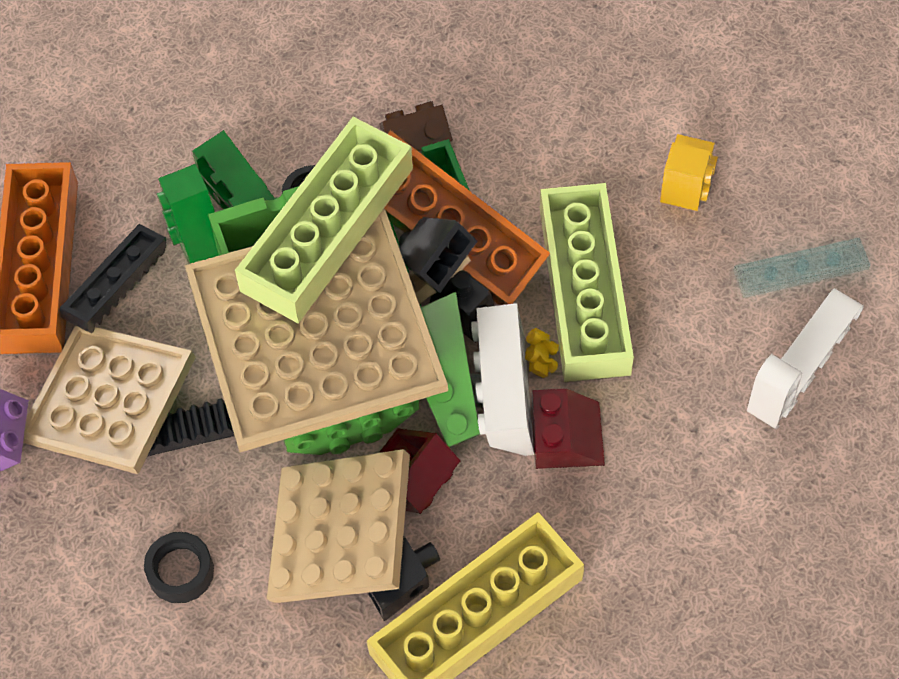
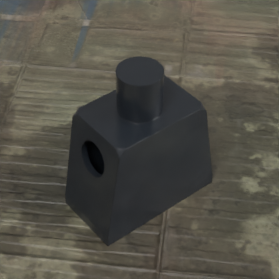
(435, 250)
(469, 296)
(412, 579)

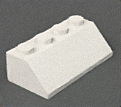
(504, 379)

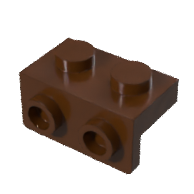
(421, 127)

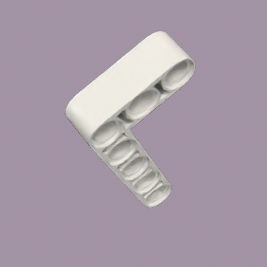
(784, 378)

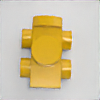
(538, 353)

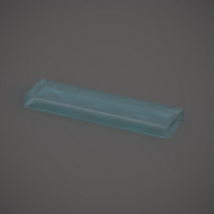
(801, 267)

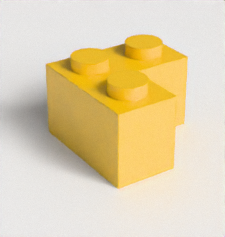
(688, 172)

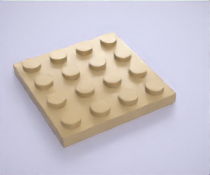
(107, 398)
(339, 527)

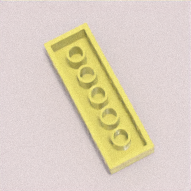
(478, 605)

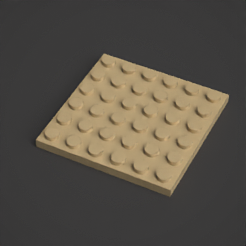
(346, 358)

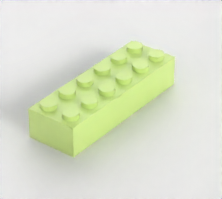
(324, 219)
(585, 283)

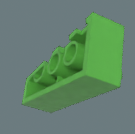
(456, 408)

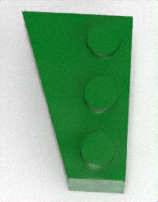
(228, 173)
(186, 211)

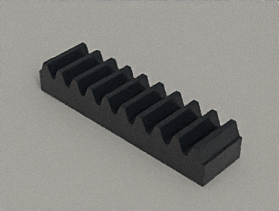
(113, 278)
(193, 427)

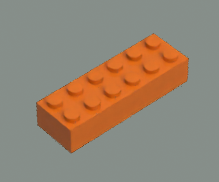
(503, 254)
(35, 255)

